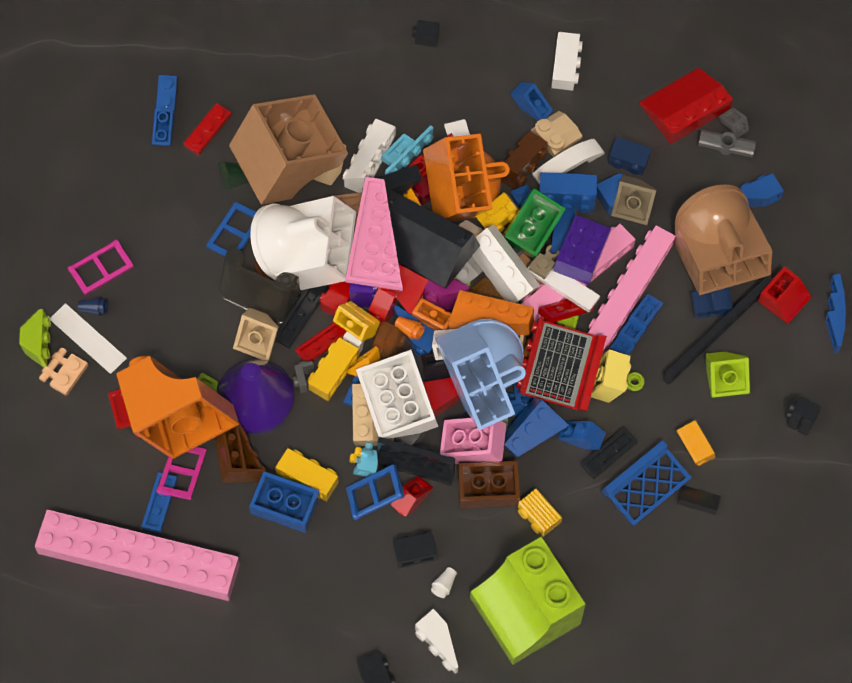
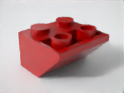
(785, 295)

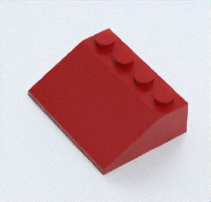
(687, 104)

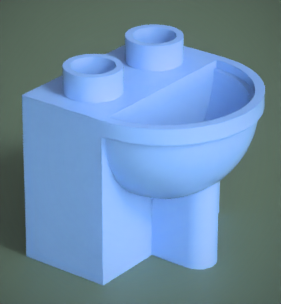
(483, 363)

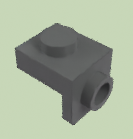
(300, 369)

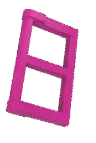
(107, 277)
(161, 489)

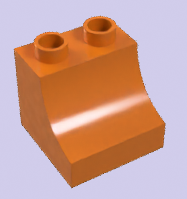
(172, 410)

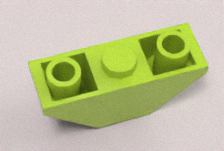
(35, 337)

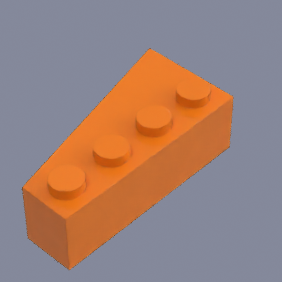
(474, 307)

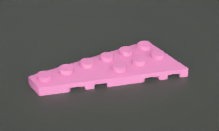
(373, 248)

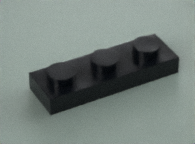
(609, 453)

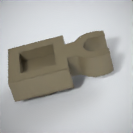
(544, 264)

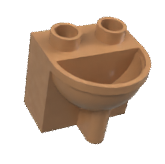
(721, 239)

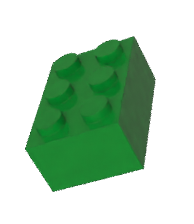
(533, 223)

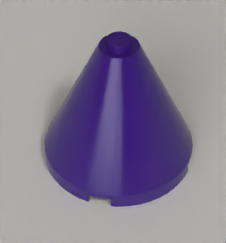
(259, 394)

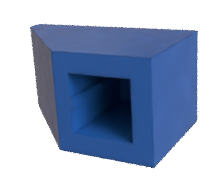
(582, 434)

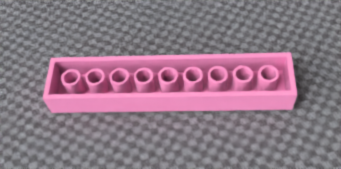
(137, 555)

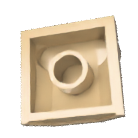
(558, 132)

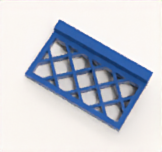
(632, 474)

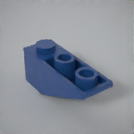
(763, 191)

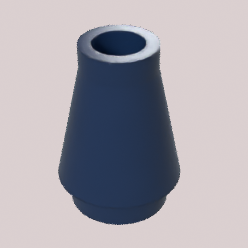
(93, 306)

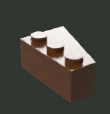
(524, 159)
(236, 458)

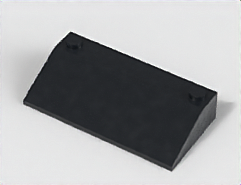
(429, 241)

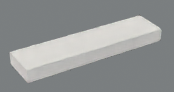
(570, 289)

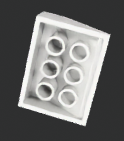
(397, 396)

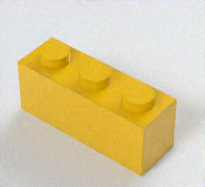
(332, 368)
(307, 472)

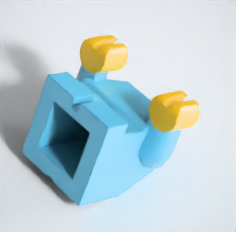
(366, 462)

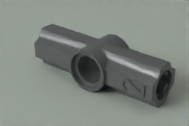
(716, 141)

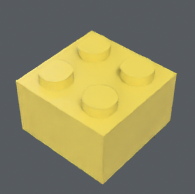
(611, 376)

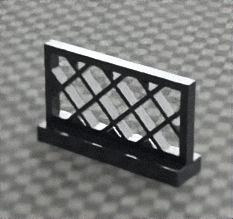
(416, 461)

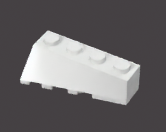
(368, 159)

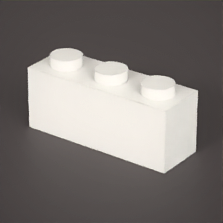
(566, 61)

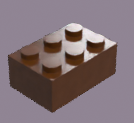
(488, 484)

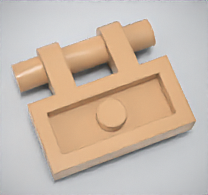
(67, 375)

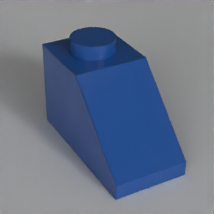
(531, 100)

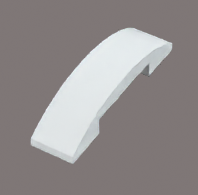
(571, 158)

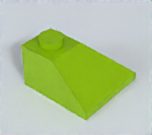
(727, 374)

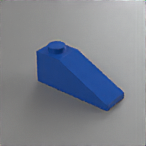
(424, 344)

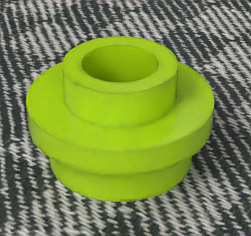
(635, 376)

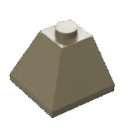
(634, 200)

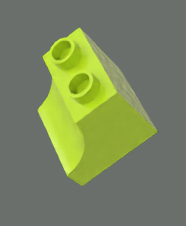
(528, 601)

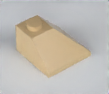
(256, 334)

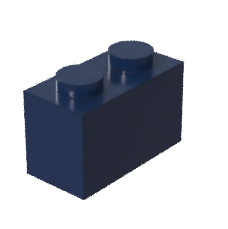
(629, 156)

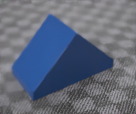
(607, 192)

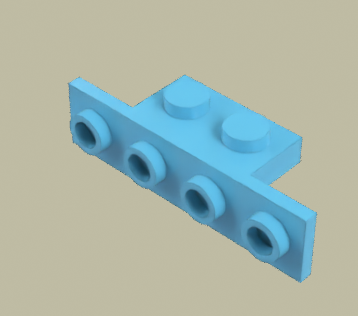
(405, 149)

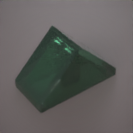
(232, 175)

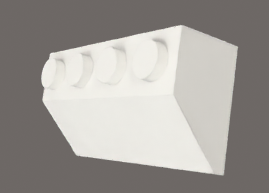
(503, 266)

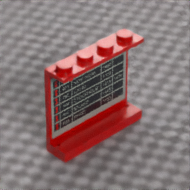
(561, 365)

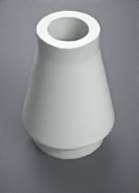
(443, 584)

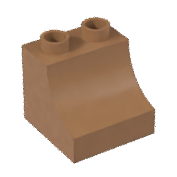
(286, 146)

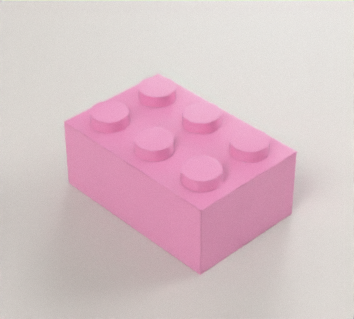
(469, 445)

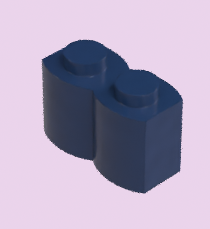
(711, 304)

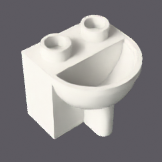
(305, 240)

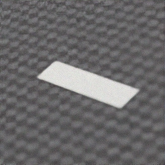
(88, 338)

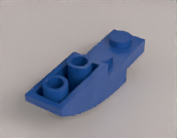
(165, 110)

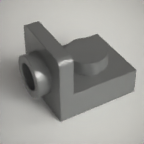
(735, 122)

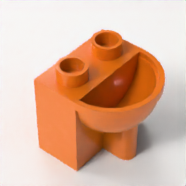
(462, 177)

